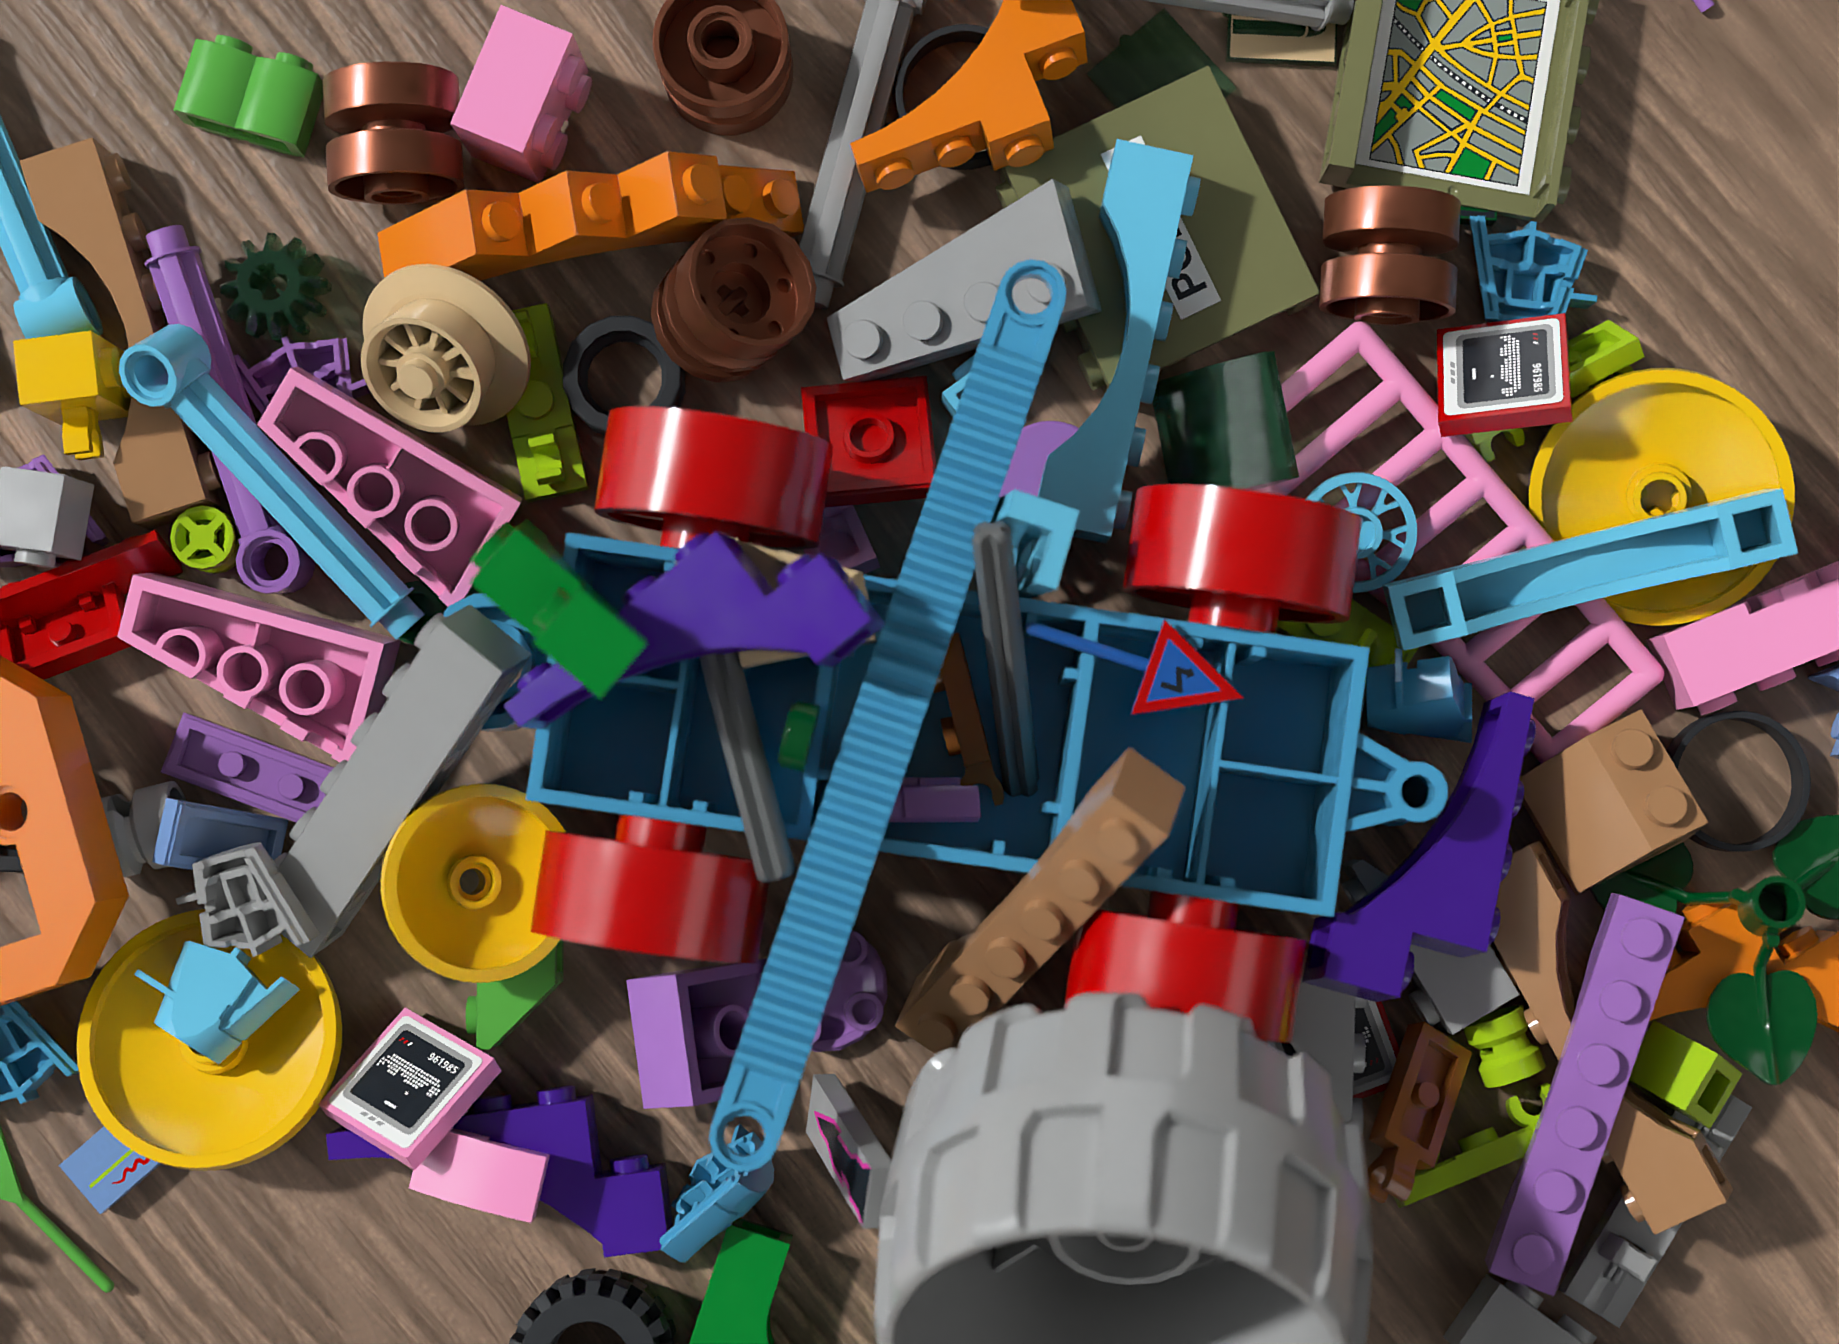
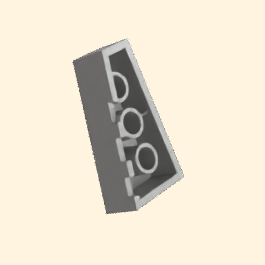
(946, 297)

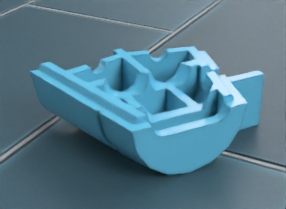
(216, 1000)

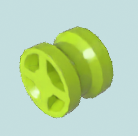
(197, 531)

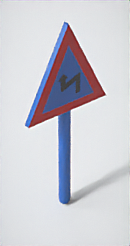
(1172, 676)

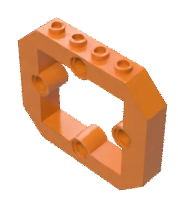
(61, 845)

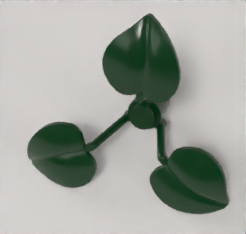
(1760, 1018)

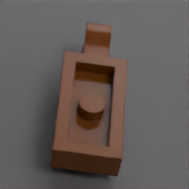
(964, 729)
(1415, 1109)

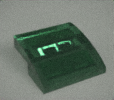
(1226, 425)

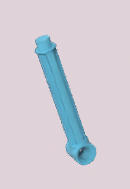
(48, 297)
(174, 372)

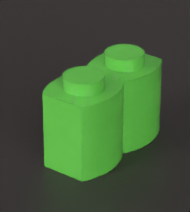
(250, 95)

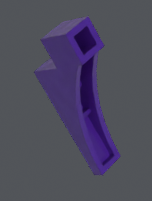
(719, 606)
(1450, 881)
(618, 1206)

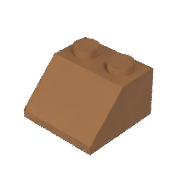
(1610, 802)

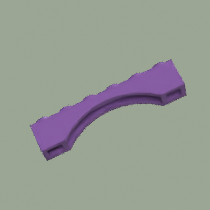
(1585, 1093)

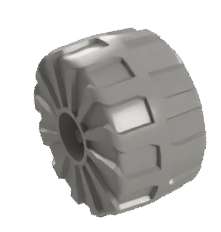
(1123, 1187)

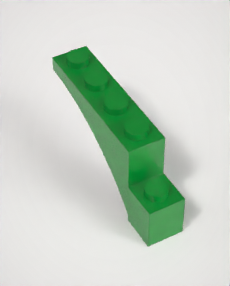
(556, 606)

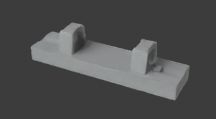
(1611, 1269)

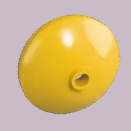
(476, 933)

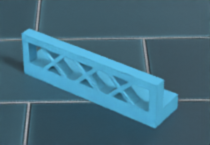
(1039, 539)

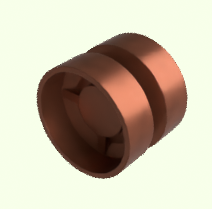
(724, 62)
(392, 133)
(1390, 248)

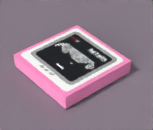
(410, 1088)

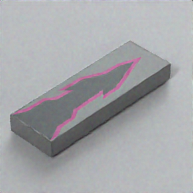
(848, 1148)

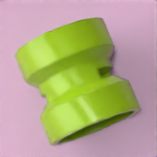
(1504, 1047)

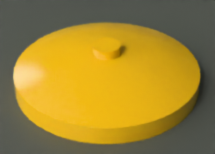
(1652, 449)
(177, 1101)

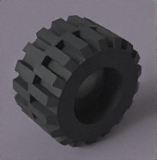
(596, 1299)

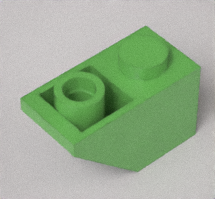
(508, 1002)

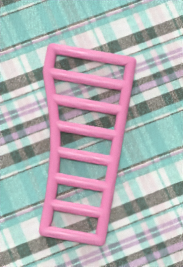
(1479, 482)

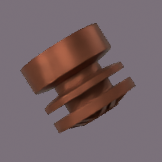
(752, 278)

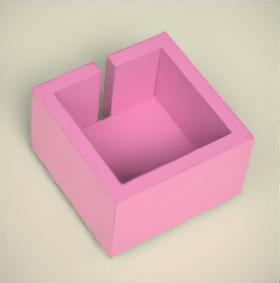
(522, 95)

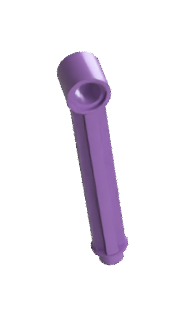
(190, 302)

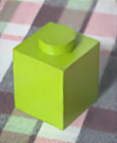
(1683, 1074)

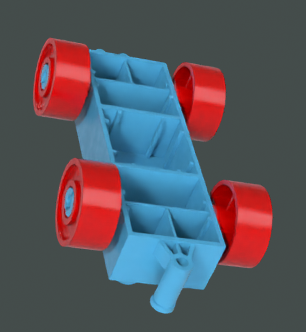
(1262, 774)

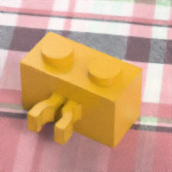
(73, 384)

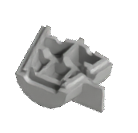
(247, 901)

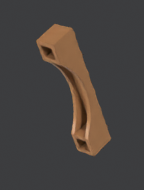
(83, 200)
(1089, 859)
(1661, 1159)

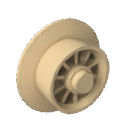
(442, 349)

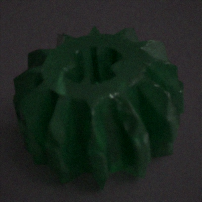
(257, 273)

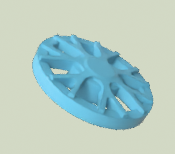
(1371, 528)

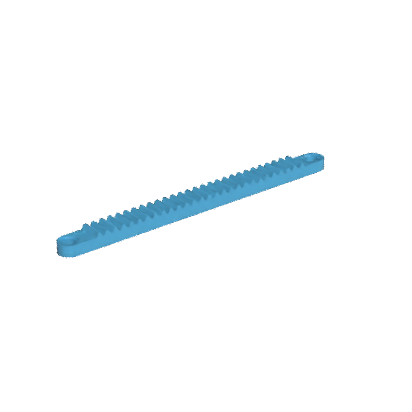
(887, 717)

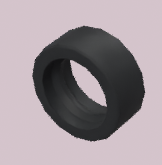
(601, 335)

